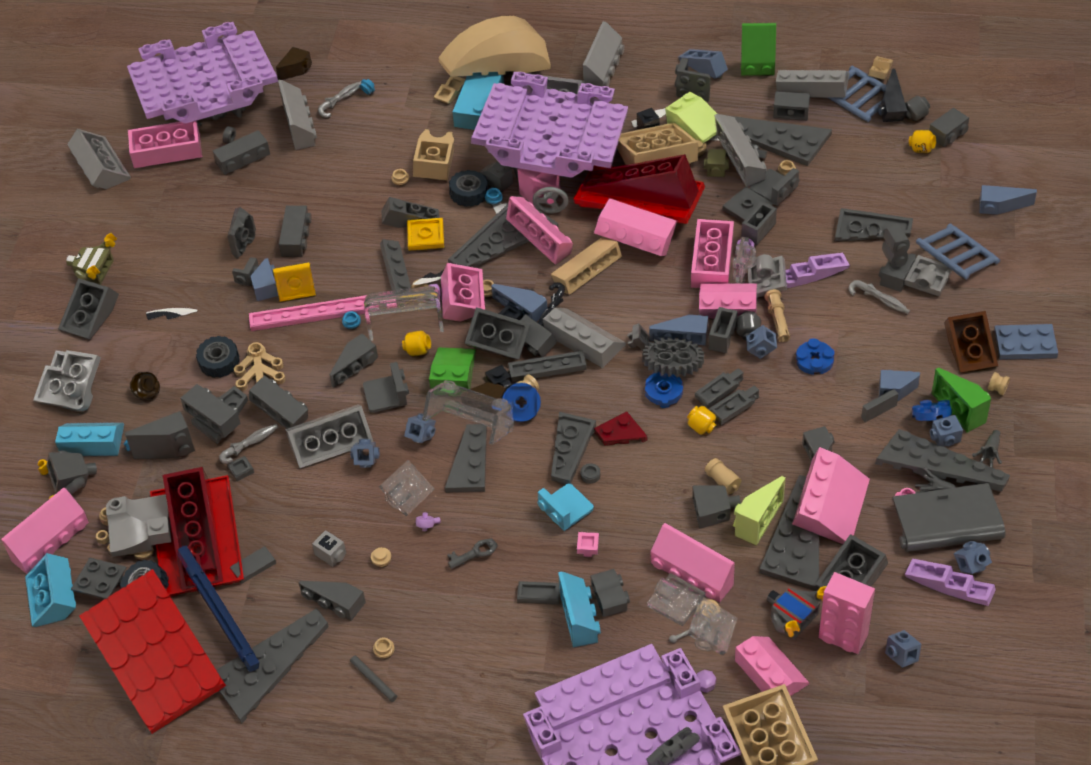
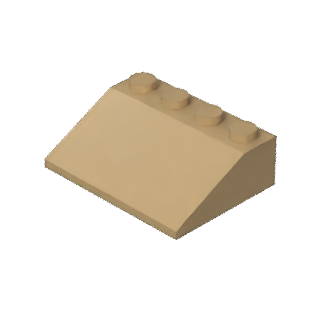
(657, 143)
(769, 729)

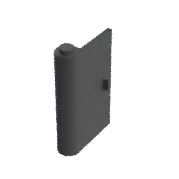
(948, 517)

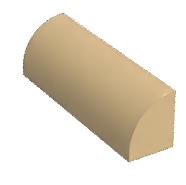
(587, 264)

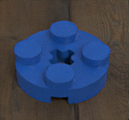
(815, 348)
(530, 394)
(663, 397)
(929, 411)

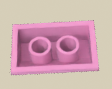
(461, 291)
(730, 296)
(768, 665)

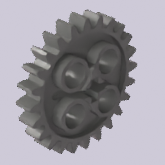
(673, 357)

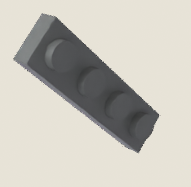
(395, 265)
(547, 366)

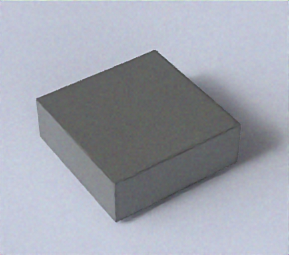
(240, 468)

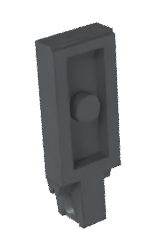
(719, 388)
(734, 404)

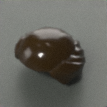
(145, 385)

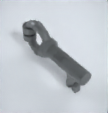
(475, 552)

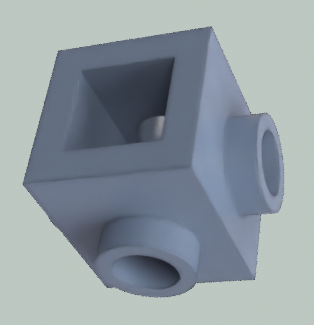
(761, 342)
(419, 430)
(946, 431)
(360, 458)
(973, 557)
(903, 648)

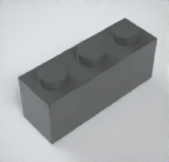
(241, 152)
(294, 231)
(278, 403)
(210, 410)

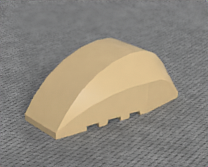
(496, 46)

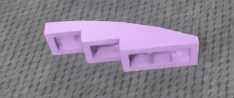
(815, 269)
(955, 584)

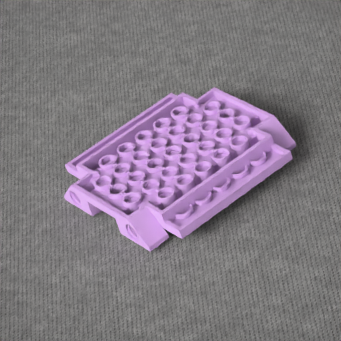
(203, 76)
(549, 127)
(622, 703)

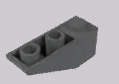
(398, 211)
(354, 357)
(336, 596)

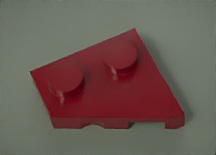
(620, 430)

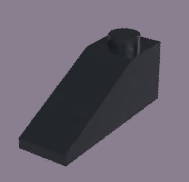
(892, 104)

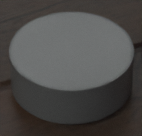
(229, 135)
(590, 473)

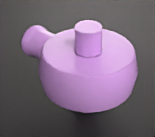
(426, 521)

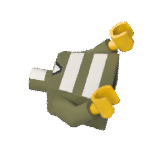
(93, 262)

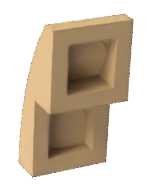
(880, 67)
(449, 91)

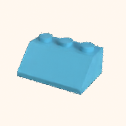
(90, 438)
(50, 590)
(578, 610)

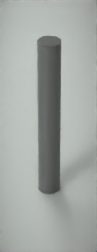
(373, 678)

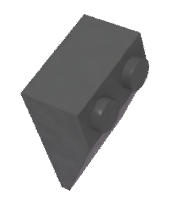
(87, 308)
(497, 334)
(161, 439)
(855, 561)

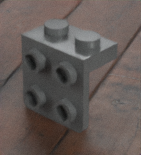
(691, 81)
(776, 186)
(387, 391)

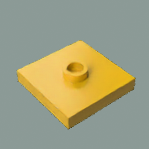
(425, 234)
(294, 282)

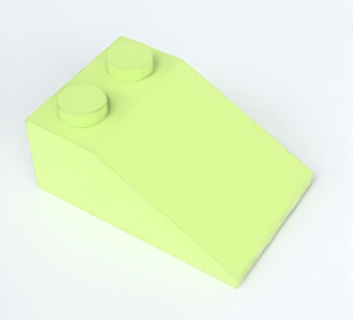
(693, 116)
(758, 511)

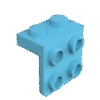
(565, 505)

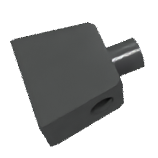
(712, 504)

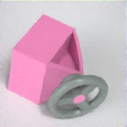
(541, 188)

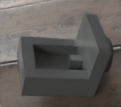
(243, 276)

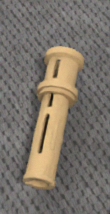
(776, 308)

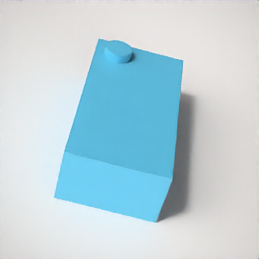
(473, 99)

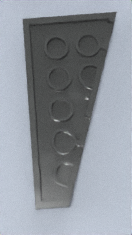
(787, 140)
(491, 241)
(916, 453)
(793, 550)
(276, 657)

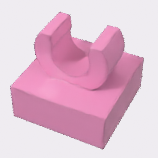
(587, 544)

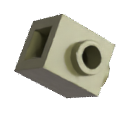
(716, 163)

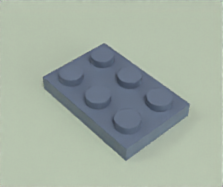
(1025, 341)

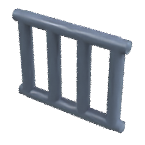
(853, 108)
(952, 263)

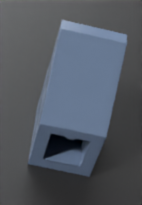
(264, 281)
(902, 381)

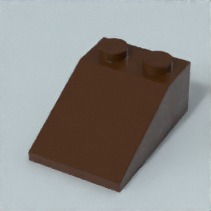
(971, 341)

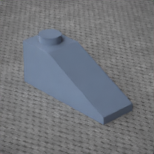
(706, 61)
(1004, 199)
(522, 299)
(688, 327)

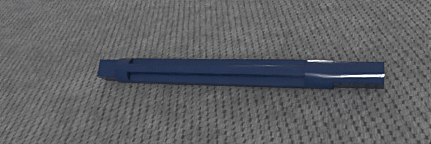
(218, 609)

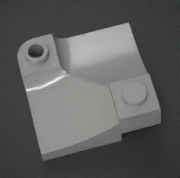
(68, 380)
(137, 524)

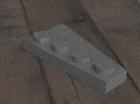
(867, 225)
(570, 444)
(469, 466)

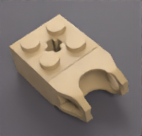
(433, 156)

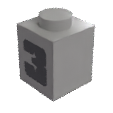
(329, 548)

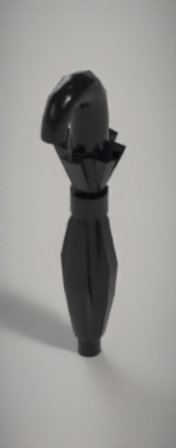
(556, 299)

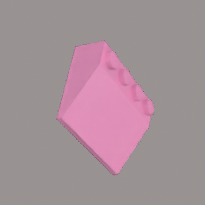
(831, 497)

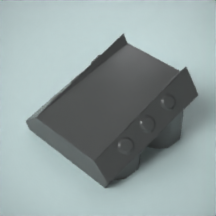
(241, 231)

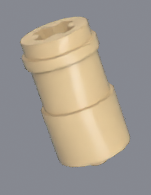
(723, 475)

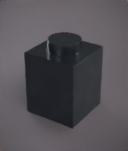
(647, 119)

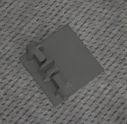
(99, 578)

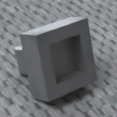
(638, 337)

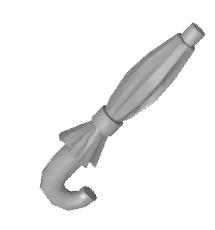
(330, 102)
(871, 290)
(235, 448)

